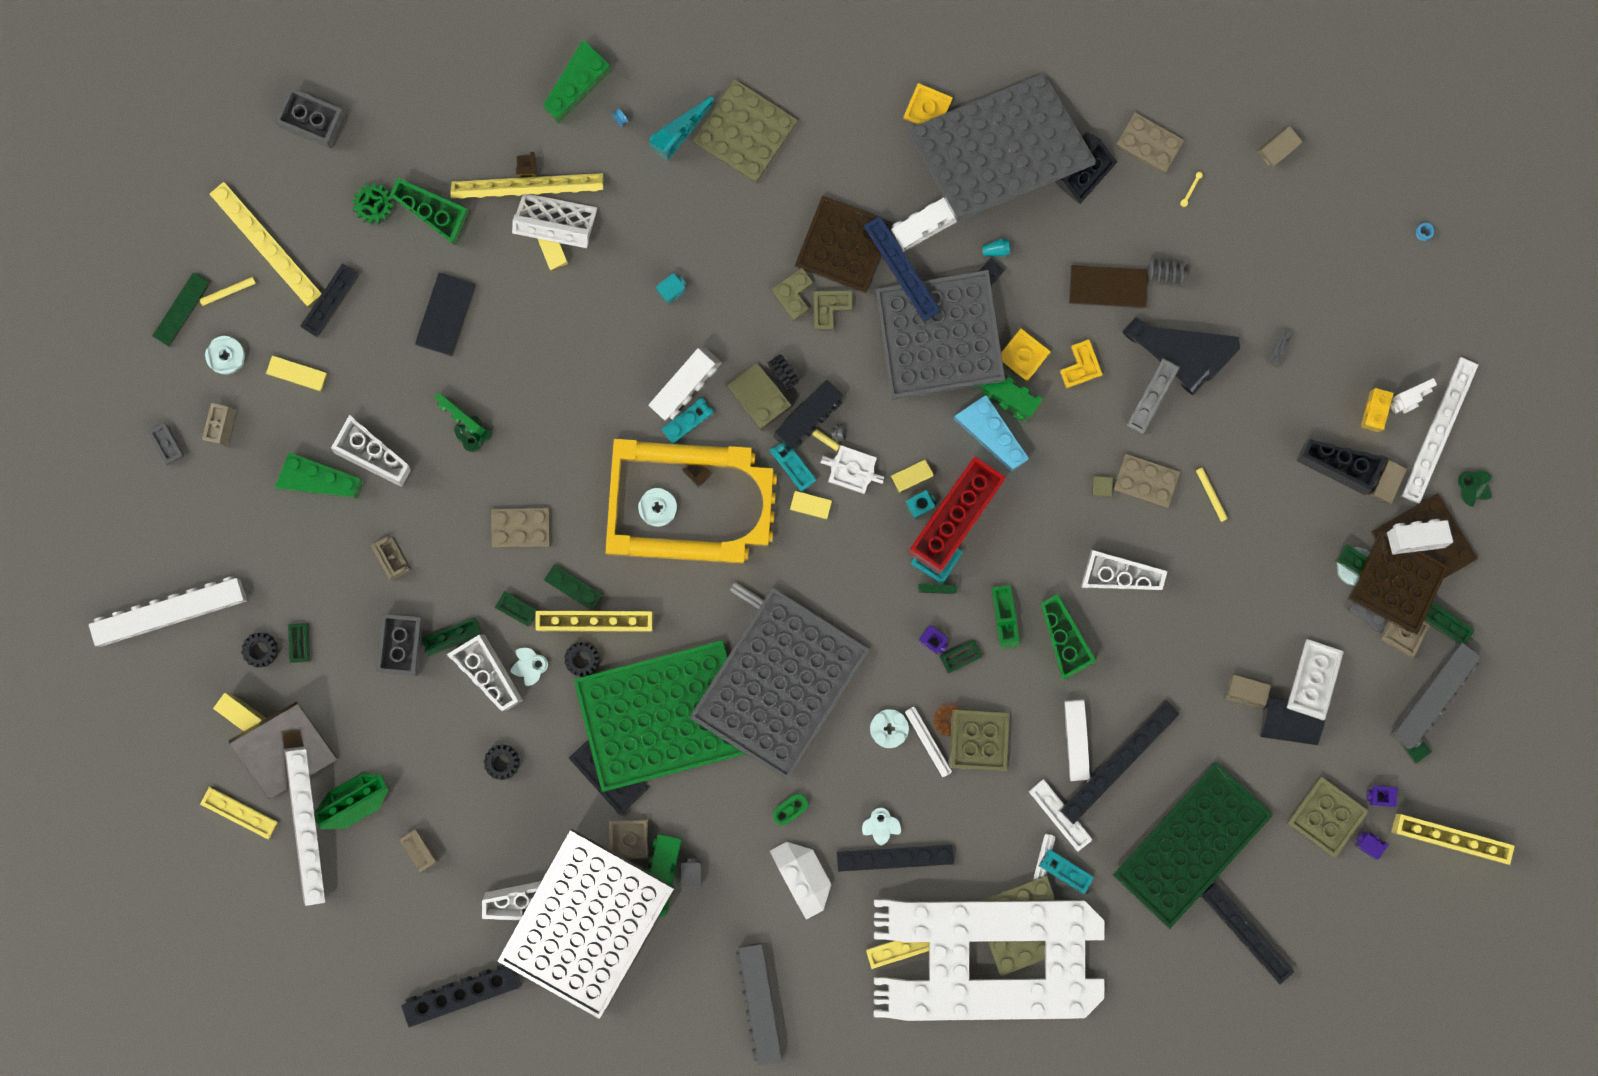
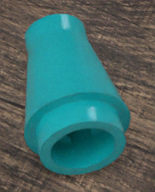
(997, 248)

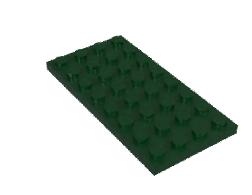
(1192, 845)

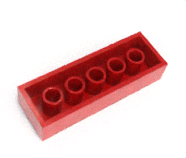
(956, 515)

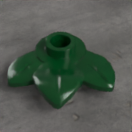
(465, 437)
(1476, 488)

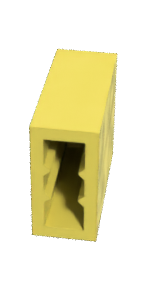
(238, 711)

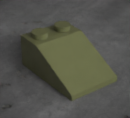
(759, 396)

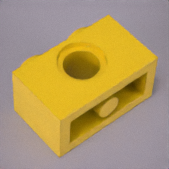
(1376, 410)

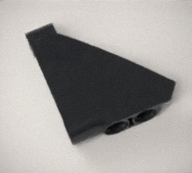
(1195, 352)

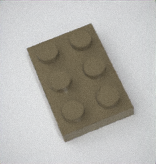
(1149, 143)
(1146, 481)
(520, 528)

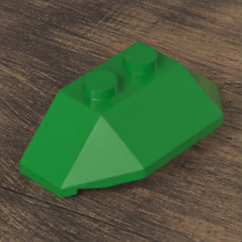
(351, 802)

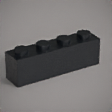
(808, 415)

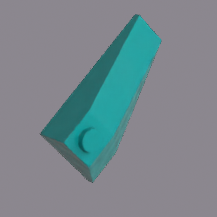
(675, 133)

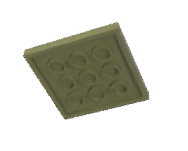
(745, 131)
(1019, 954)

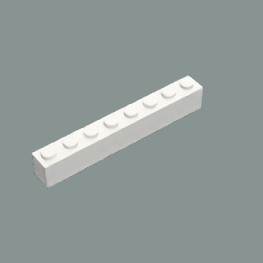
(167, 612)
(304, 825)

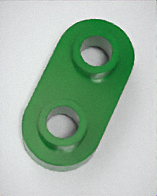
(790, 809)

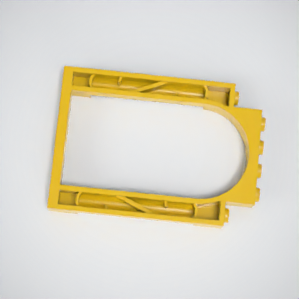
(729, 457)

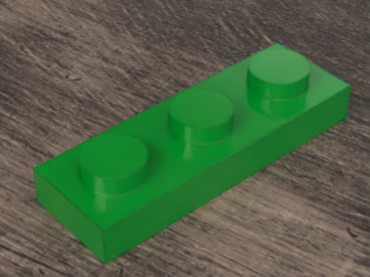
(458, 415)

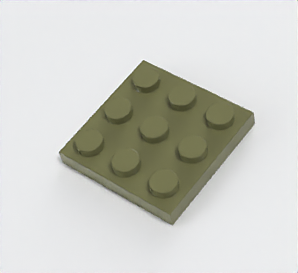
(979, 740)
(1327, 817)

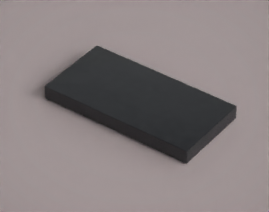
(445, 314)
(618, 798)

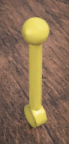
(1184, 202)

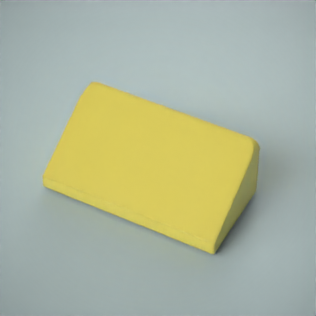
(553, 254)
(912, 476)

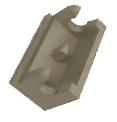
(1279, 146)
(219, 424)
(1387, 482)
(390, 558)
(1248, 692)
(418, 850)

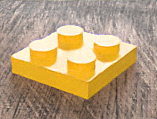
(926, 104)
(1024, 355)

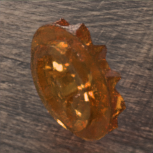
(941, 714)

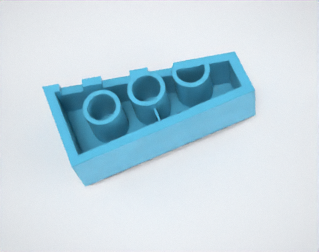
(992, 433)

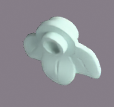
(526, 666)
(881, 828)

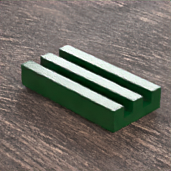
(934, 588)
(299, 642)
(946, 663)

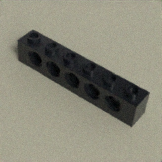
(415, 1016)

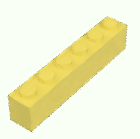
(594, 621)
(1452, 839)

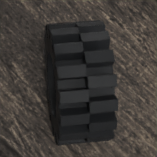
(783, 372)
(247, 650)
(593, 659)
(490, 758)

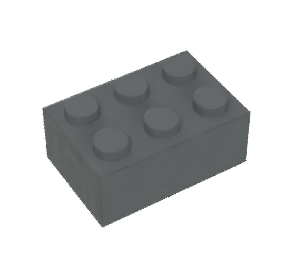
(310, 118)
(400, 644)

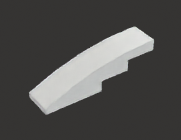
(1077, 740)

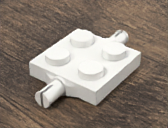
(852, 469)

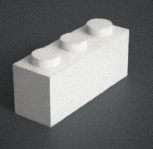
(1419, 536)

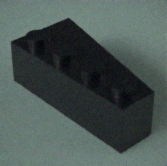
(1343, 465)

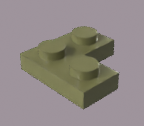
(788, 292)
(825, 303)

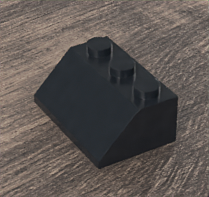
(1083, 182)
(1289, 725)

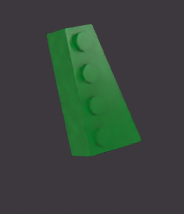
(578, 79)
(439, 213)
(1012, 398)
(314, 478)
(1068, 644)
(665, 861)

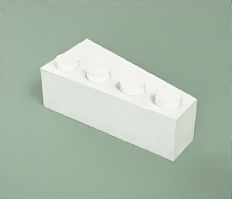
(923, 224)
(685, 383)
(1116, 572)
(486, 671)
(508, 902)

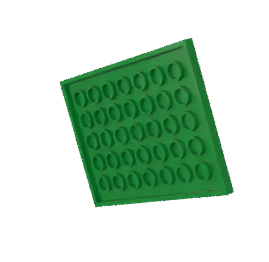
(642, 715)

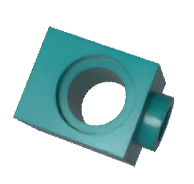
(671, 288)
(915, 510)

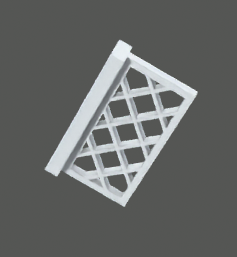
(551, 230)

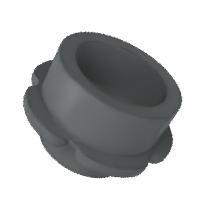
(839, 433)

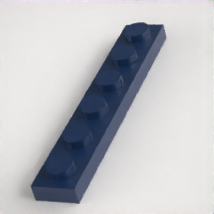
(901, 269)

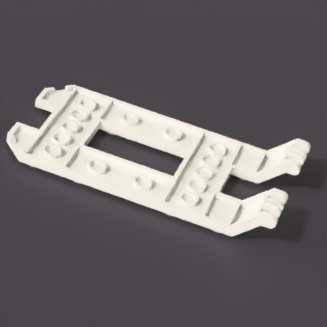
(954, 924)

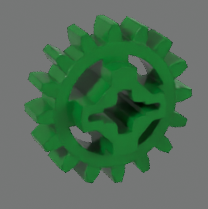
(380, 202)

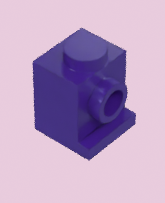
(931, 633)
(1389, 796)
(1370, 845)

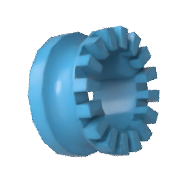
(620, 117)
(1423, 237)

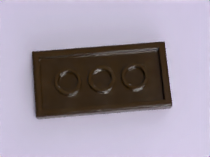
(1108, 286)

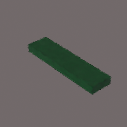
(181, 309)

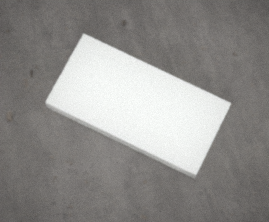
(1315, 679)

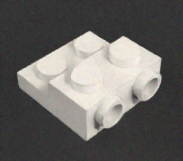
(1409, 399)

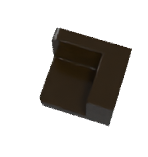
(526, 166)
(697, 474)

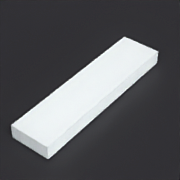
(1051, 804)

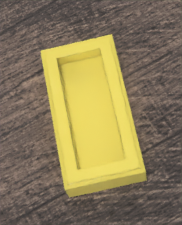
(810, 505)

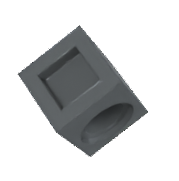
(691, 872)

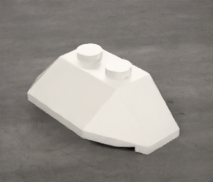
(803, 876)

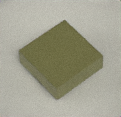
(1102, 486)

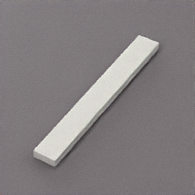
(1439, 430)

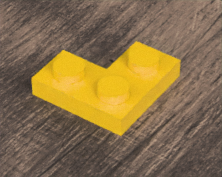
(1086, 367)

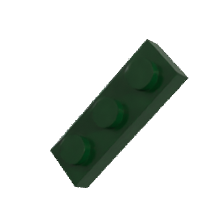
(573, 587)
(451, 636)

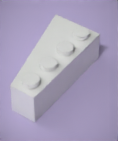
(365, 450)

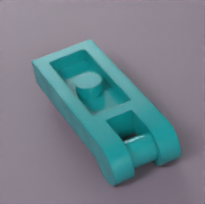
(687, 421)
(793, 467)
(1066, 872)

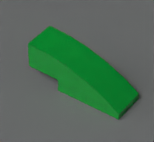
(1005, 617)

